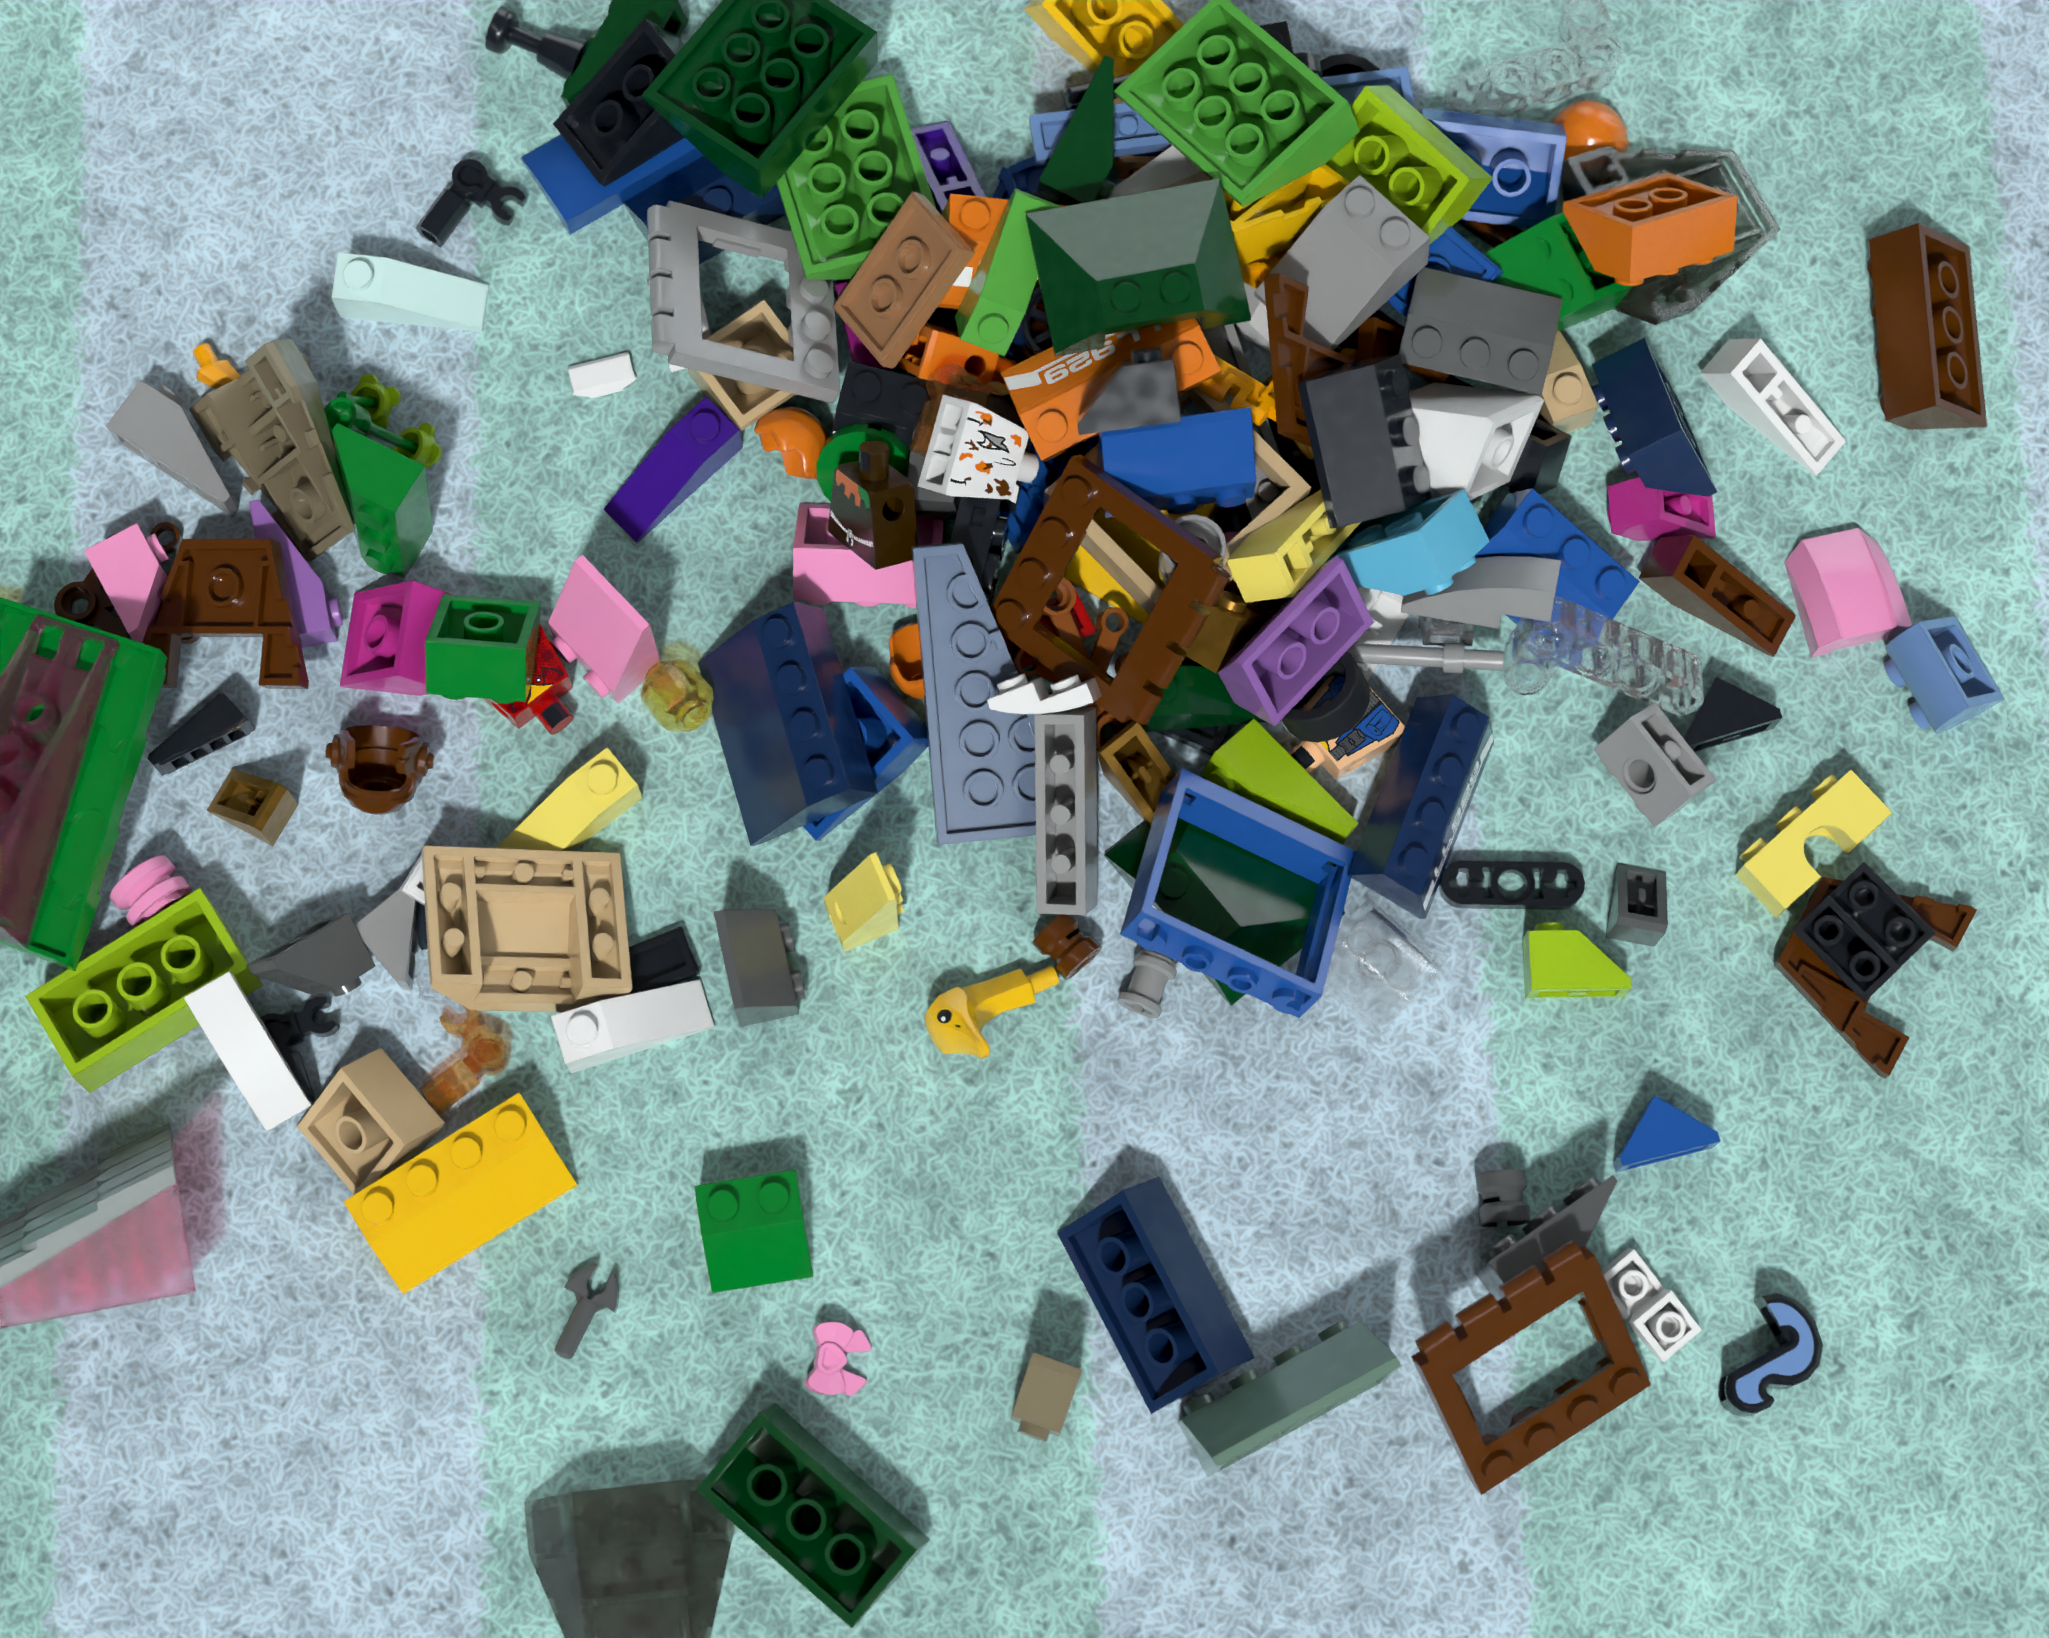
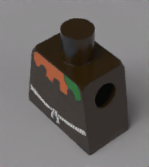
(873, 508)

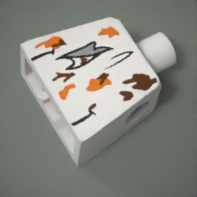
(975, 453)

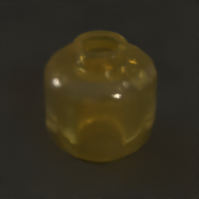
(677, 695)

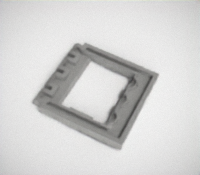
(677, 303)

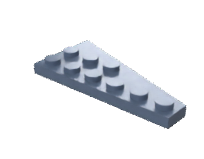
(976, 754)

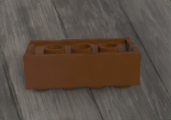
(1926, 330)

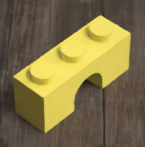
(1842, 812)

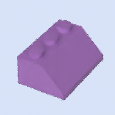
(1297, 644)

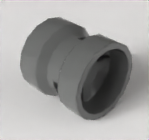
(1502, 1197)

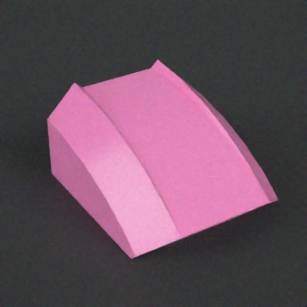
(1845, 592)

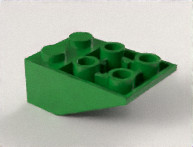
(1553, 264)

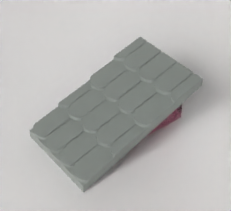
(99, 1238)

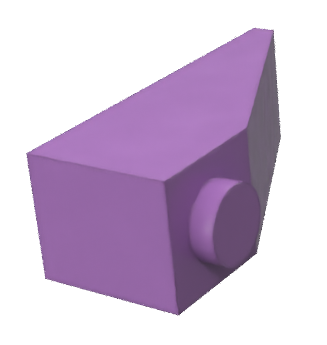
(313, 607)

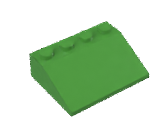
(1239, 104)
(852, 181)

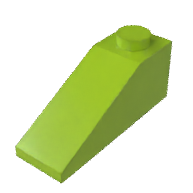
(1269, 776)

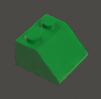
(482, 648)
(753, 1231)

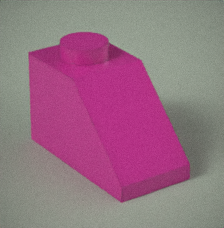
(1656, 513)

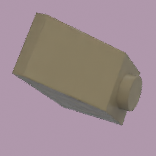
(1045, 1397)

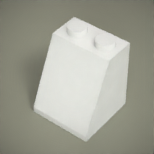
(1472, 435)

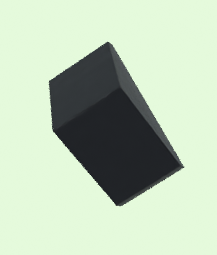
(1729, 716)

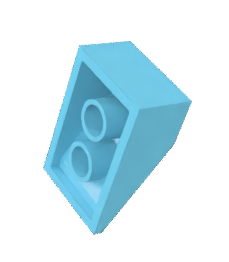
(1415, 546)

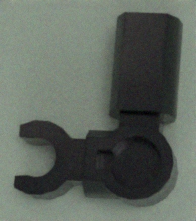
(469, 184)
(291, 1028)

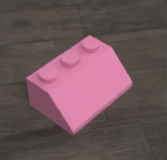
(833, 573)

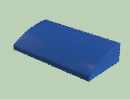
(576, 192)

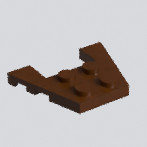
(1300, 358)
(231, 592)
(1870, 1038)

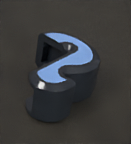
(1789, 1364)

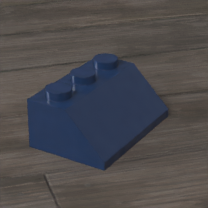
(706, 188)
(1649, 422)

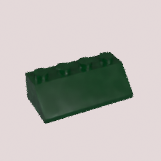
(812, 1514)

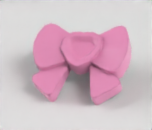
(832, 1342)

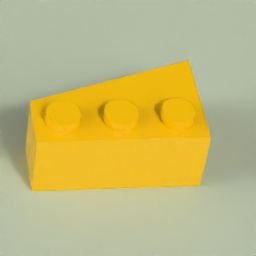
(1283, 215)

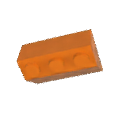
(1653, 227)

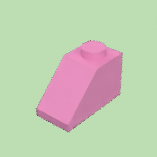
(131, 576)

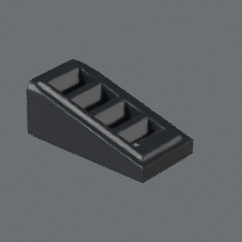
(204, 733)

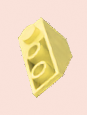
(865, 903)

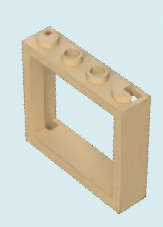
(1130, 575)

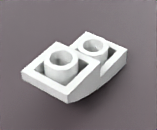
(1031, 697)
(1649, 1307)

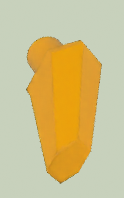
(211, 370)

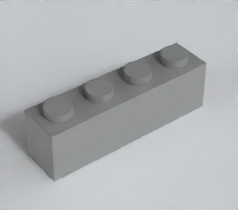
(1066, 811)

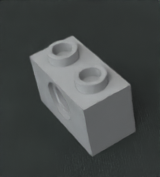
(1654, 764)

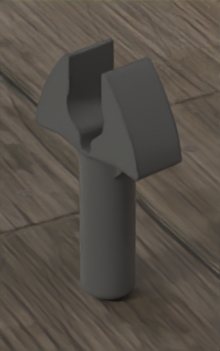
(585, 1309)

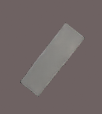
(1492, 588)

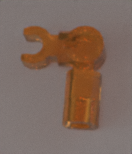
(953, 382)
(486, 1056)

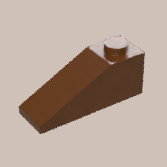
(1716, 592)

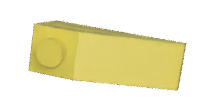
(1286, 551)
(578, 807)

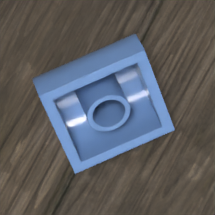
(1941, 674)

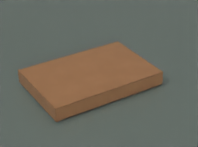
(903, 280)

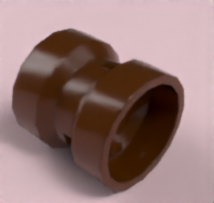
(1067, 945)

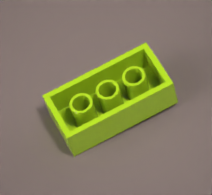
(133, 991)

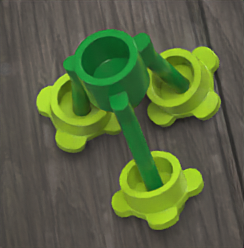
(368, 412)

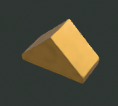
(1136, 769)
(254, 805)

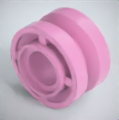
(149, 889)

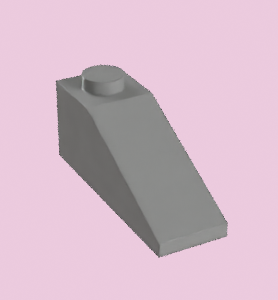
(161, 433)

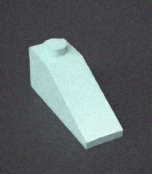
(406, 294)

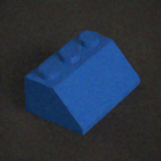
(1518, 155)
(1184, 462)
(1534, 528)

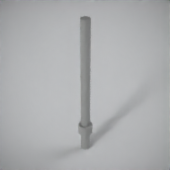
(1451, 658)

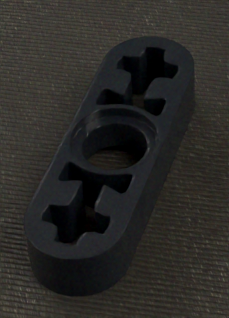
(1548, 897)

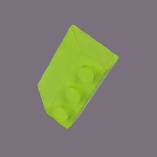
(1409, 161)

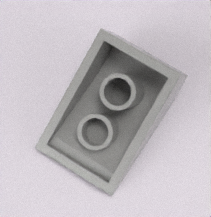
(1352, 261)

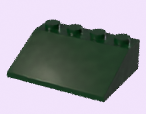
(763, 83)

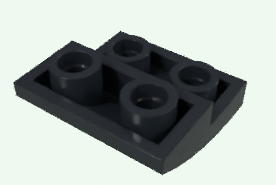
(1864, 931)

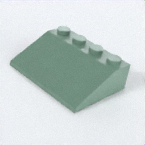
(1287, 1396)

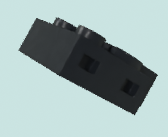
(984, 538)

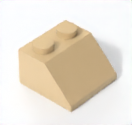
(740, 401)
(369, 1121)

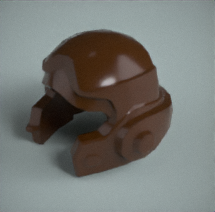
(379, 766)

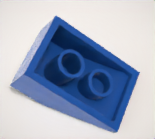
(889, 731)

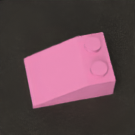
(602, 633)

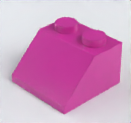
(389, 638)

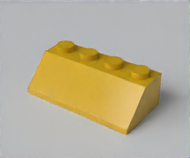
(460, 1193)

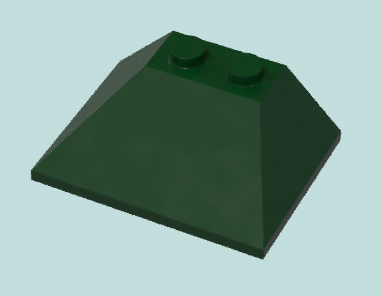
(1137, 264)
(1225, 893)

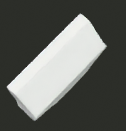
(602, 376)

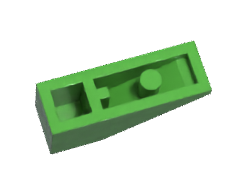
(1002, 280)

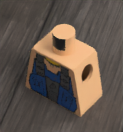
(1369, 738)

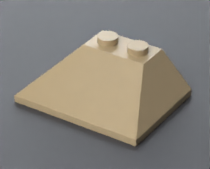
(525, 927)

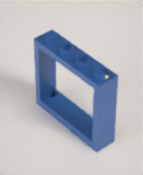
(1270, 838)

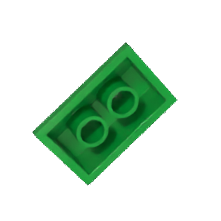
(385, 501)

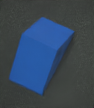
(1663, 1134)

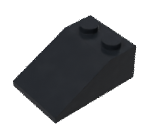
(609, 118)

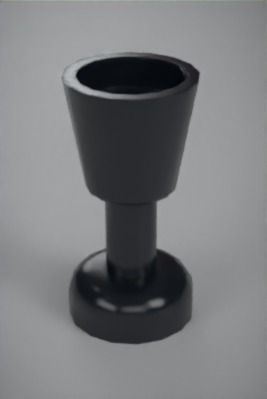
(553, 50)

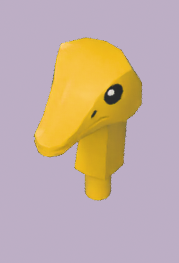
(960, 1013)

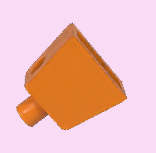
(942, 346)

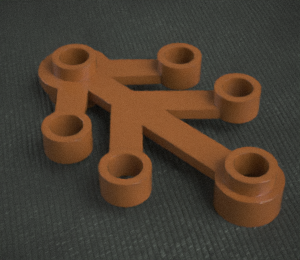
(1101, 653)

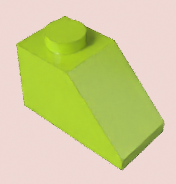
(1568, 966)

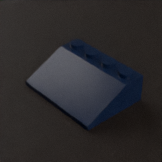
(786, 722)

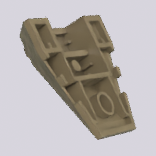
(282, 440)

